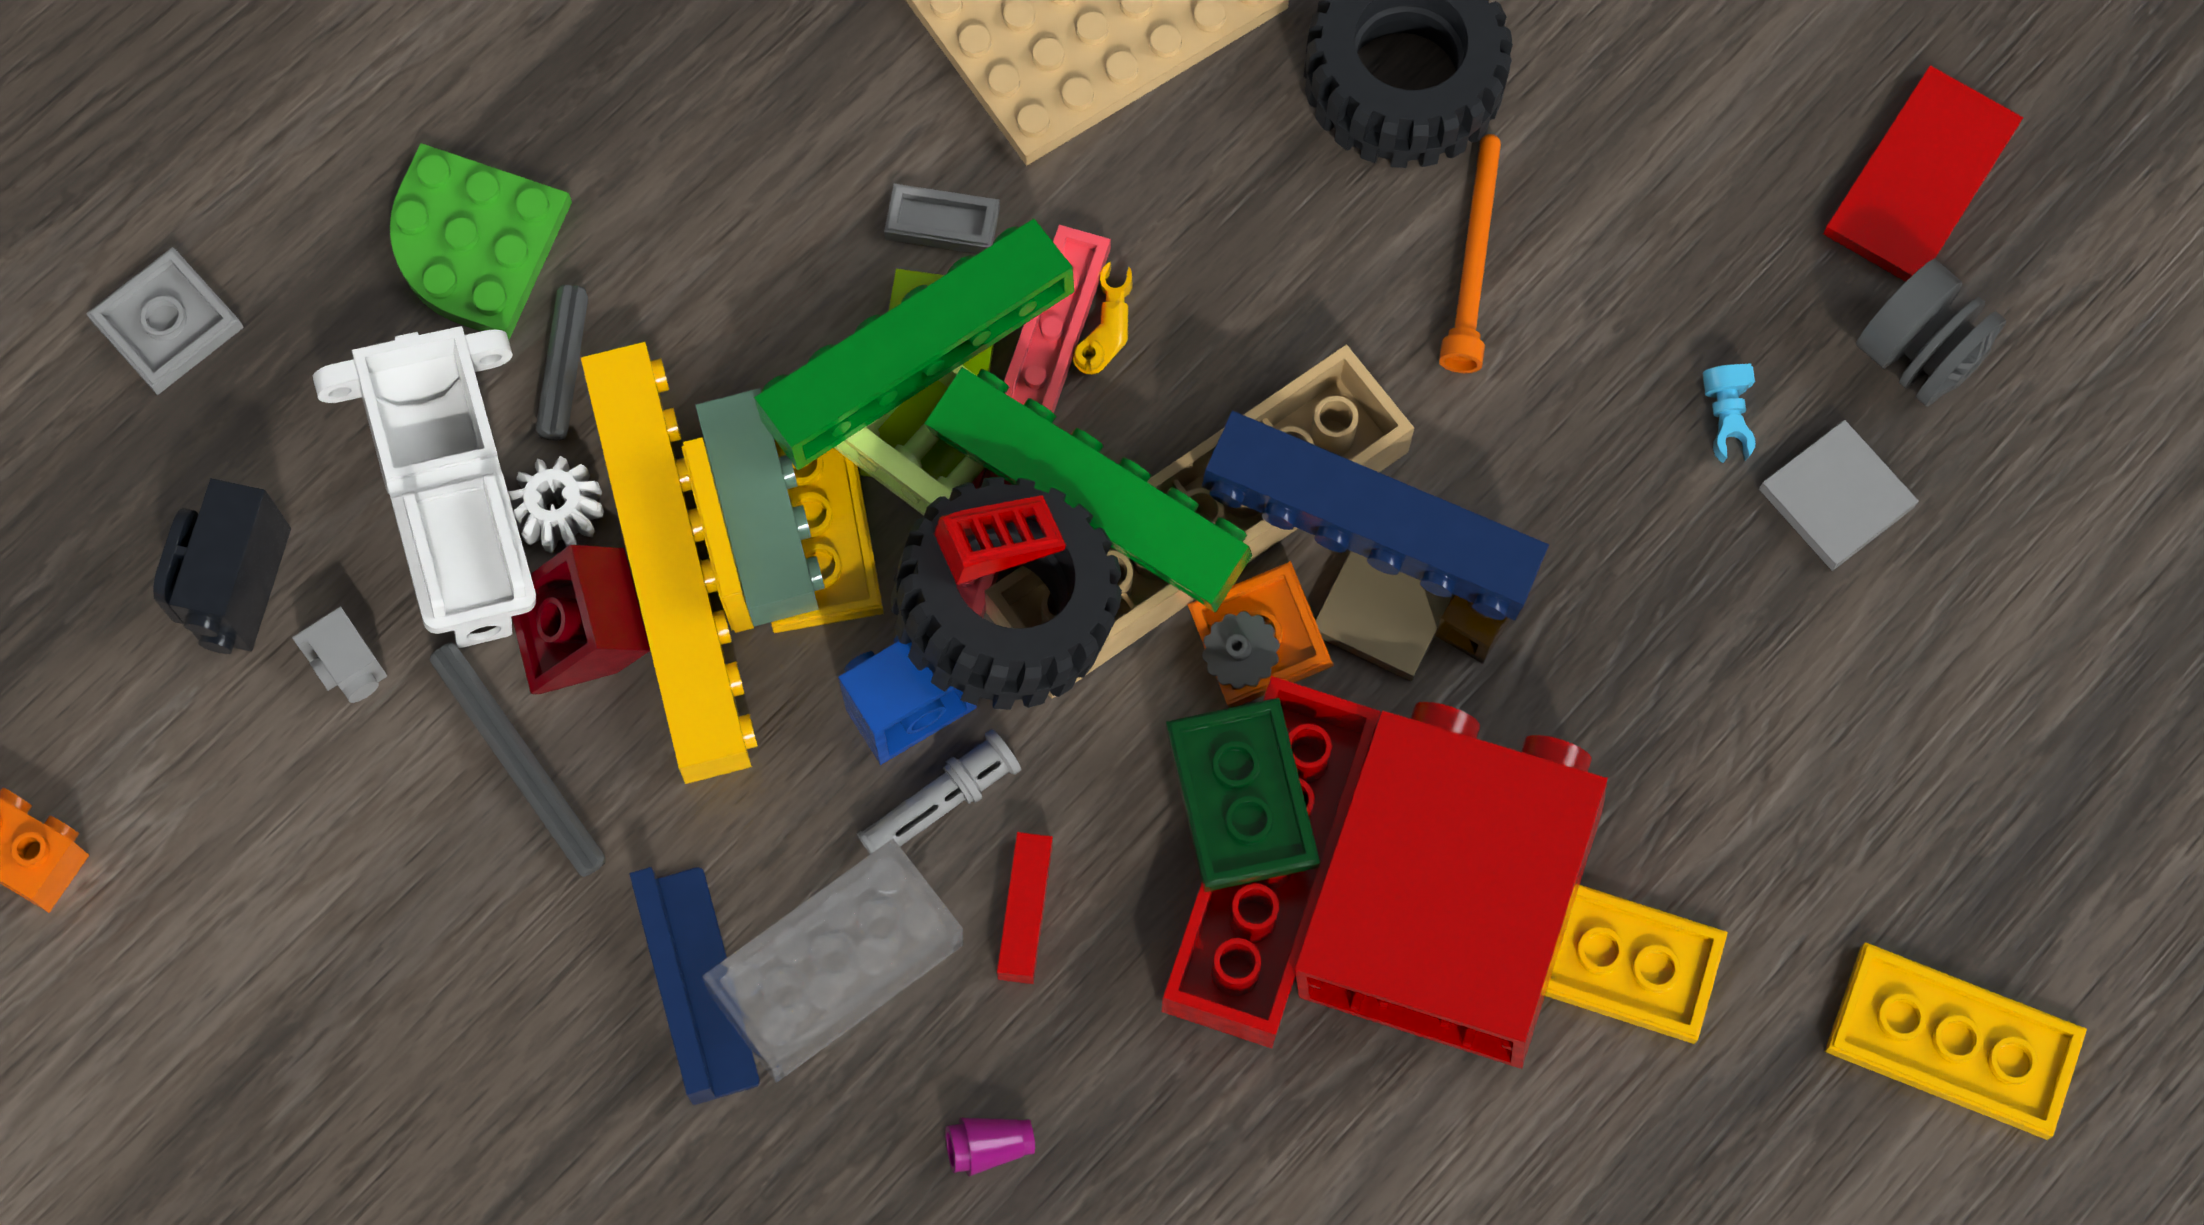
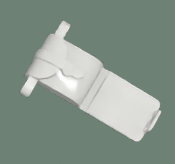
(442, 474)

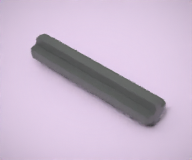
(562, 363)

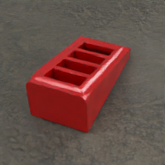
(969, 565)

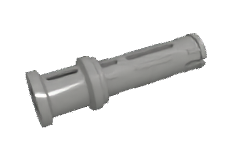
(962, 781)

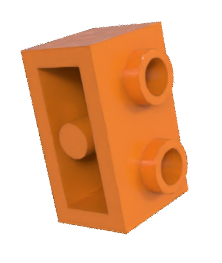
(35, 856)

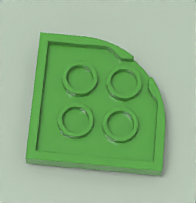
(473, 237)

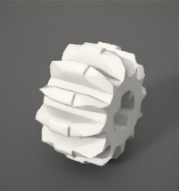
(552, 485)

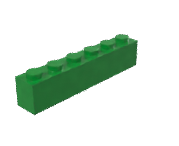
(914, 343)
(1139, 519)

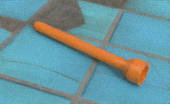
(1462, 348)

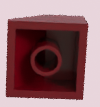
(582, 619)

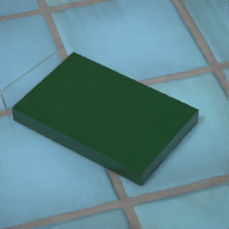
(1242, 794)

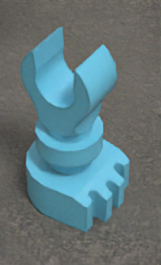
(1726, 385)

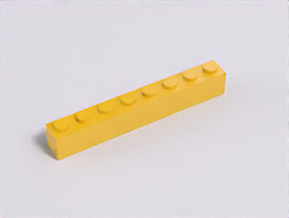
(666, 563)

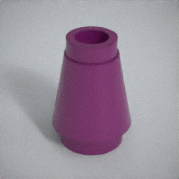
(987, 1143)

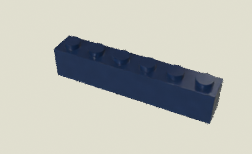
(1373, 517)

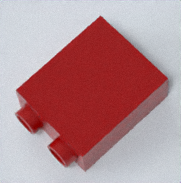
(1453, 882)

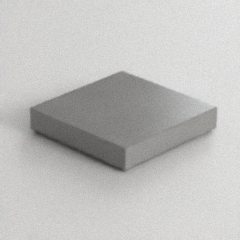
(165, 320)
(1838, 495)

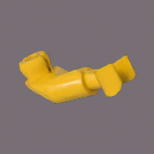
(1112, 333)

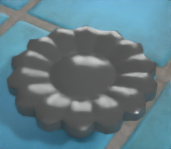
(1241, 650)

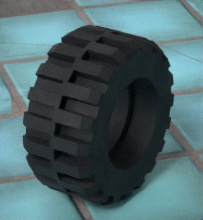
(1400, 121)
(996, 659)

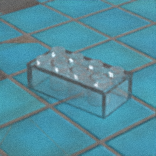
(834, 960)

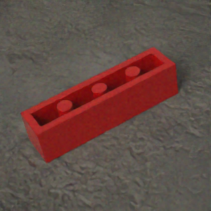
(1025, 908)

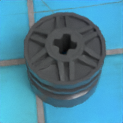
(1931, 333)

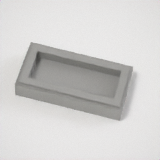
(941, 219)

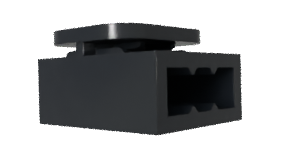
(222, 565)

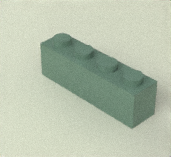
(758, 510)

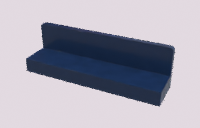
(684, 947)

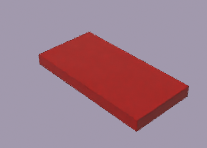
(1923, 175)

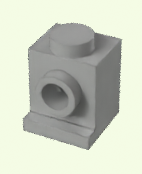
(340, 656)

